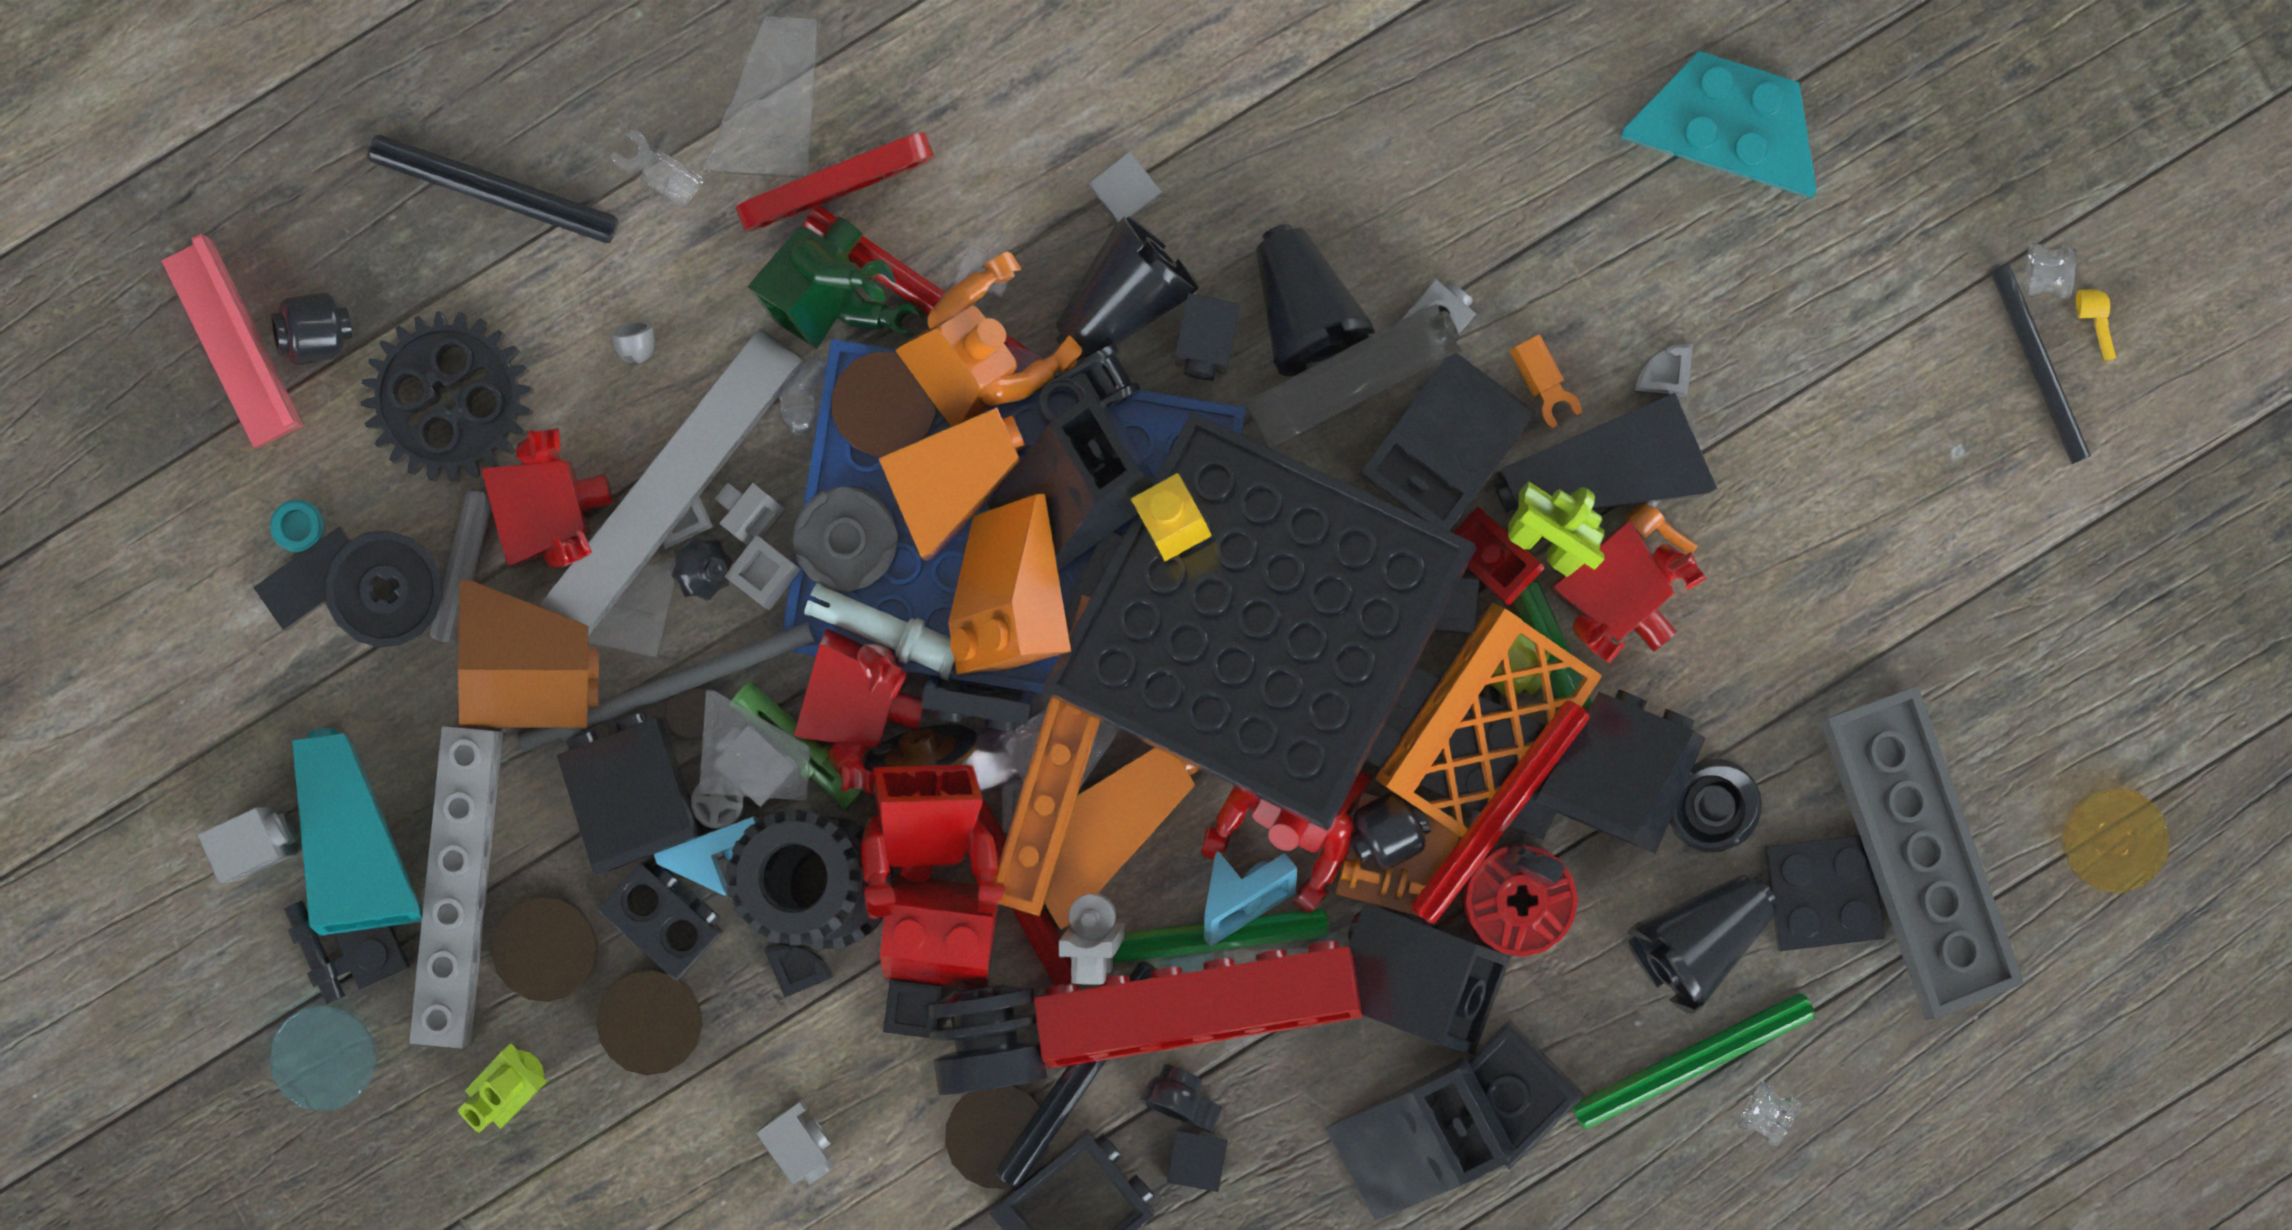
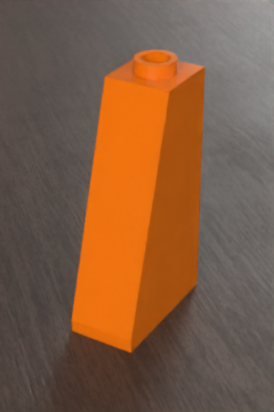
(1112, 824)

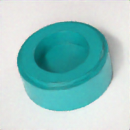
(297, 525)

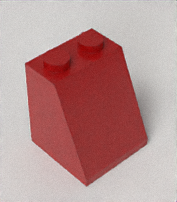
(937, 935)

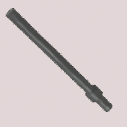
(675, 684)

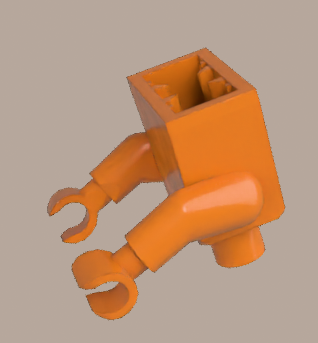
(964, 354)

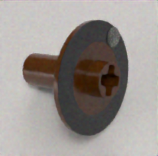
(925, 747)

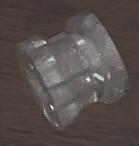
(2049, 271)
(1769, 1114)

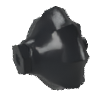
(701, 568)

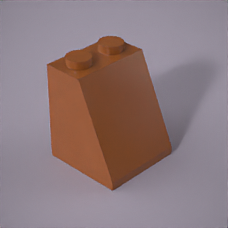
(522, 663)

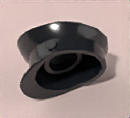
(1717, 807)

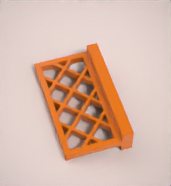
(1460, 691)

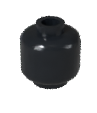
(310, 328)
(1389, 831)

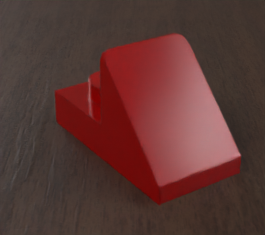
(1497, 560)

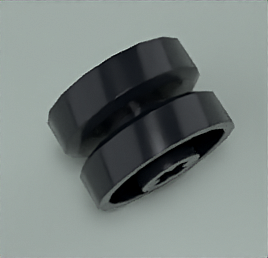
(413, 596)

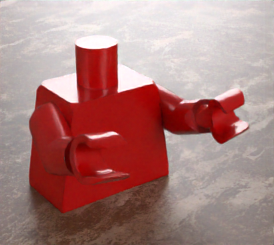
(542, 504)
(1626, 592)
(851, 700)
(926, 821)
(1288, 832)

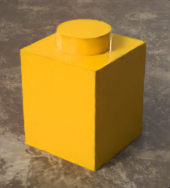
(1171, 517)

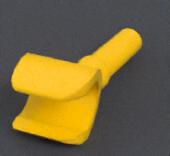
(2096, 305)

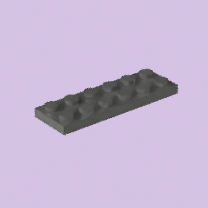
(1921, 852)

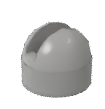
(634, 341)

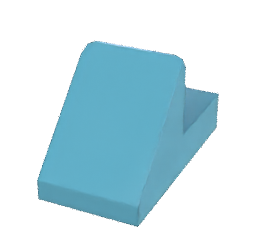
(698, 858)
(1238, 901)

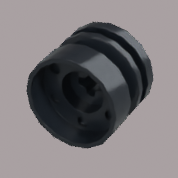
(985, 1040)

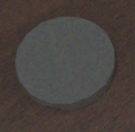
(845, 539)

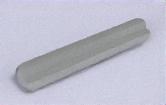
(462, 563)

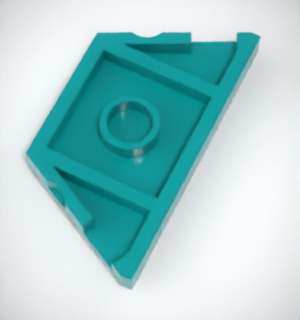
(1731, 122)

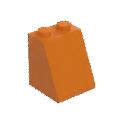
(952, 476)

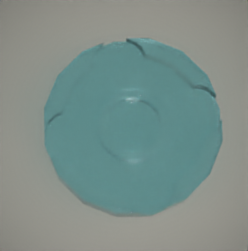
(323, 1058)

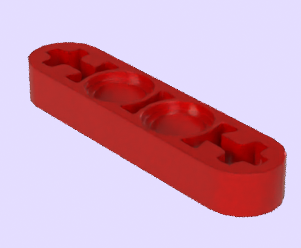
(834, 182)

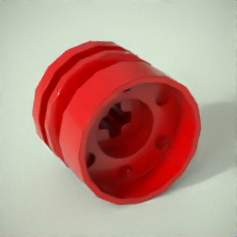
(1499, 924)

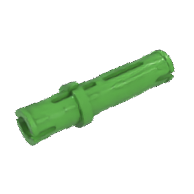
(760, 704)

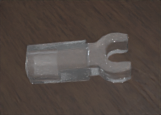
(661, 171)

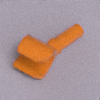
(1648, 518)

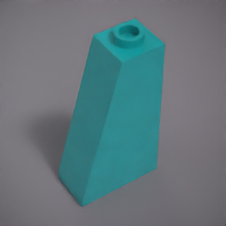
(347, 847)

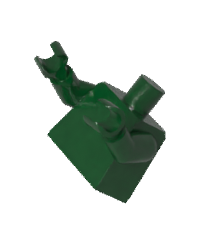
(815, 283)

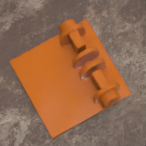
(1403, 883)

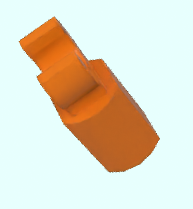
(1543, 378)

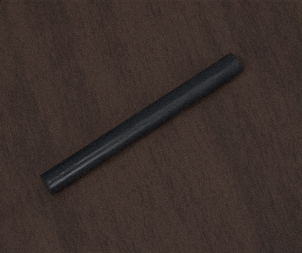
(2040, 363)

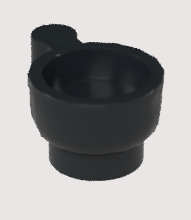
(1177, 1096)

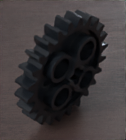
(421, 357)

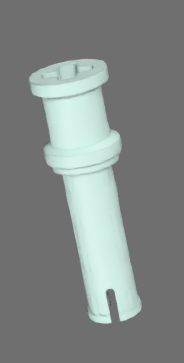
(909, 639)

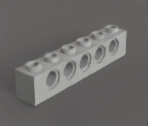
(456, 887)

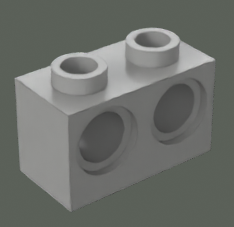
(249, 843)

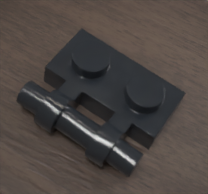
(367, 954)

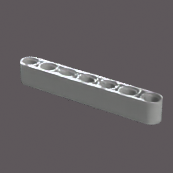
(674, 481)

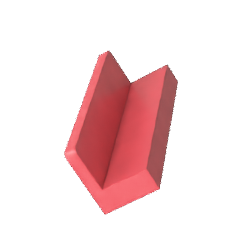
(232, 342)

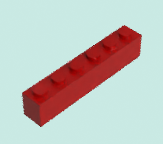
(1197, 1005)

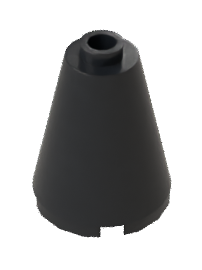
(1124, 289)
(1305, 302)
(1702, 939)

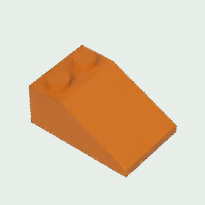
(1008, 592)

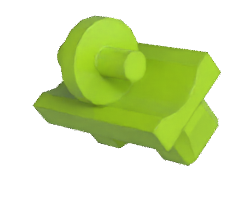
(1563, 521)
(502, 1089)

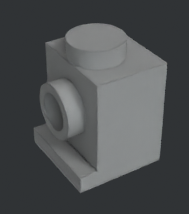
(797, 1144)

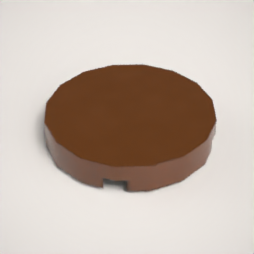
(881, 405)

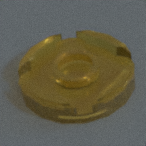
(2115, 840)

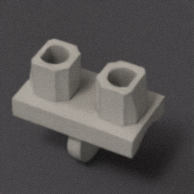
(1091, 938)

